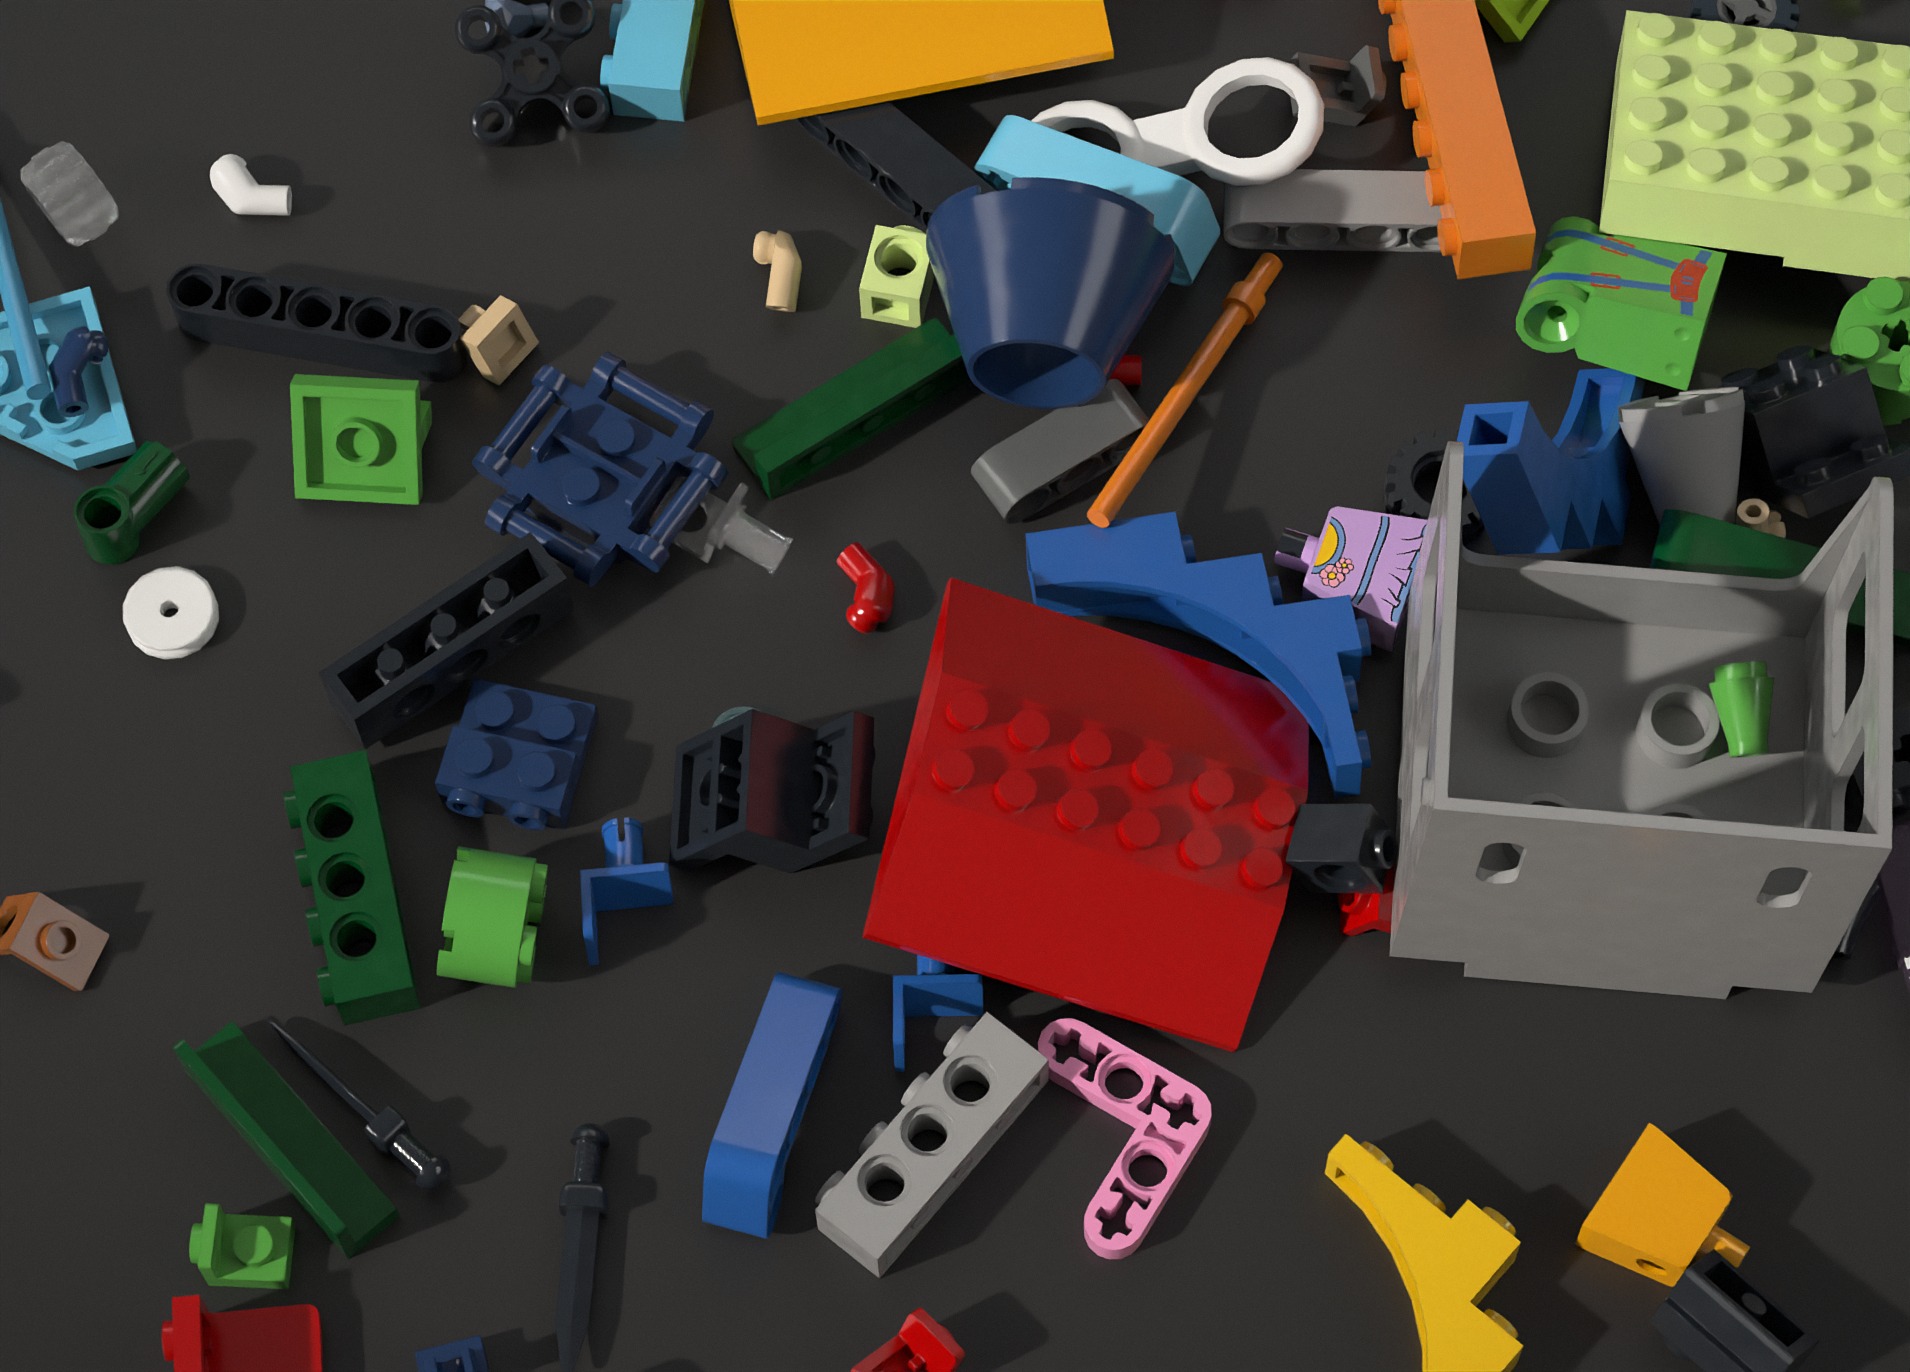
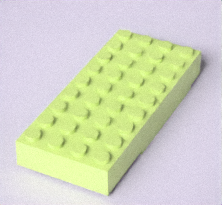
(1761, 144)

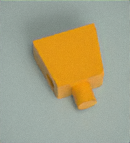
(1660, 1213)

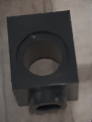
(1341, 848)

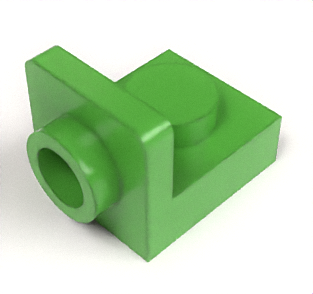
(243, 1249)

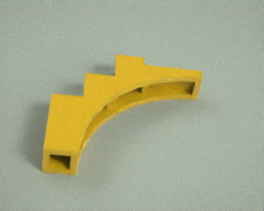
(1440, 1258)

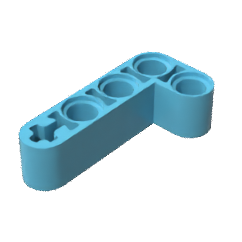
(1178, 206)

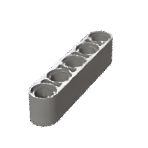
(1333, 212)

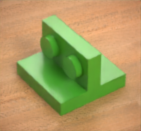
(358, 438)

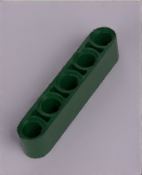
(1719, 547)

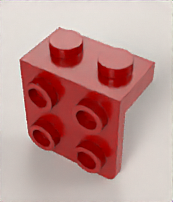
(242, 1339)

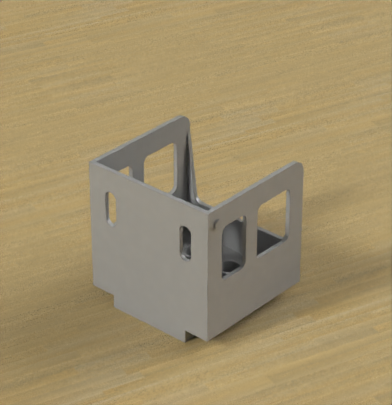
(1577, 785)

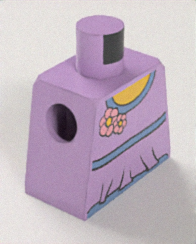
(1362, 557)

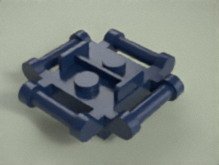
(599, 470)

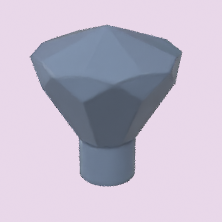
(518, 18)

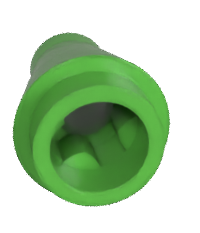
(1744, 706)

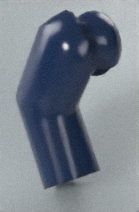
(68, 364)

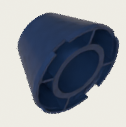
(1046, 285)

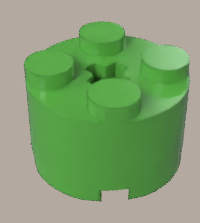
(1877, 335)
(489, 915)

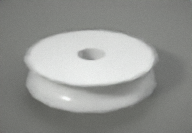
(173, 635)

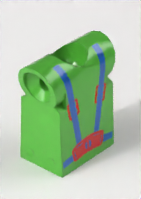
(1621, 301)

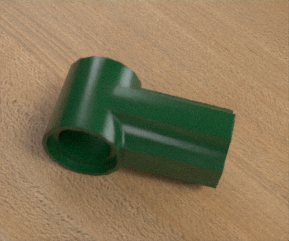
(130, 500)

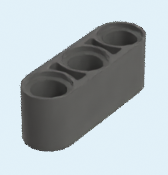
(1059, 453)

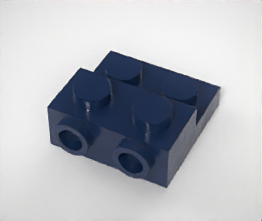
(516, 755)

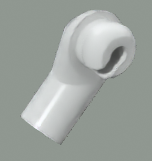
(243, 193)

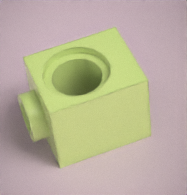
(892, 297)

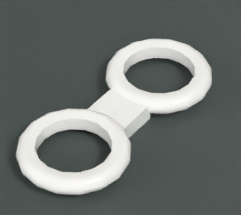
(1179, 138)

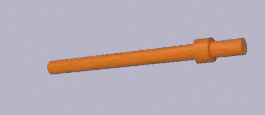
(1239, 309)

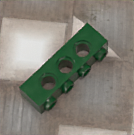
(384, 978)

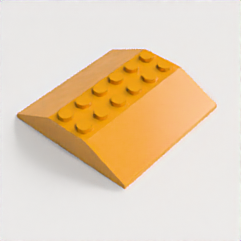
(859, 53)

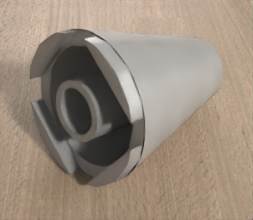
(1688, 449)

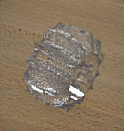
(69, 193)

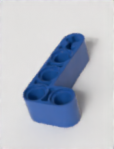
(767, 1105)

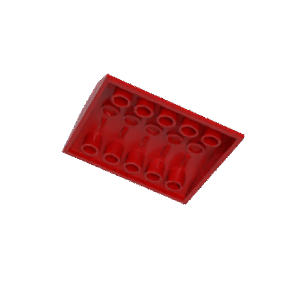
(1092, 818)

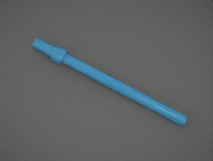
(20, 318)

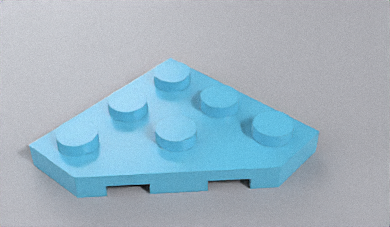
(77, 441)

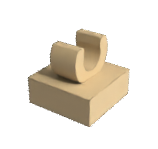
(497, 338)

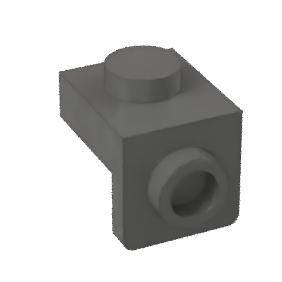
(1346, 87)

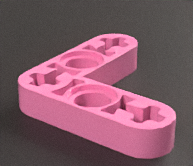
(1151, 1134)

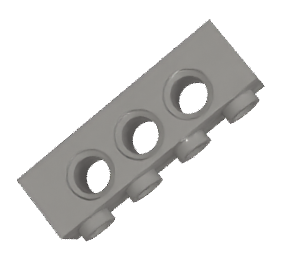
(880, 1230)

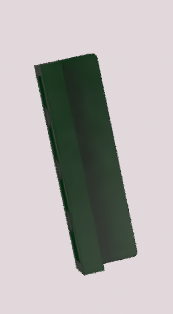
(852, 408)
(288, 1138)

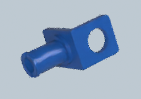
(623, 881)
(932, 993)

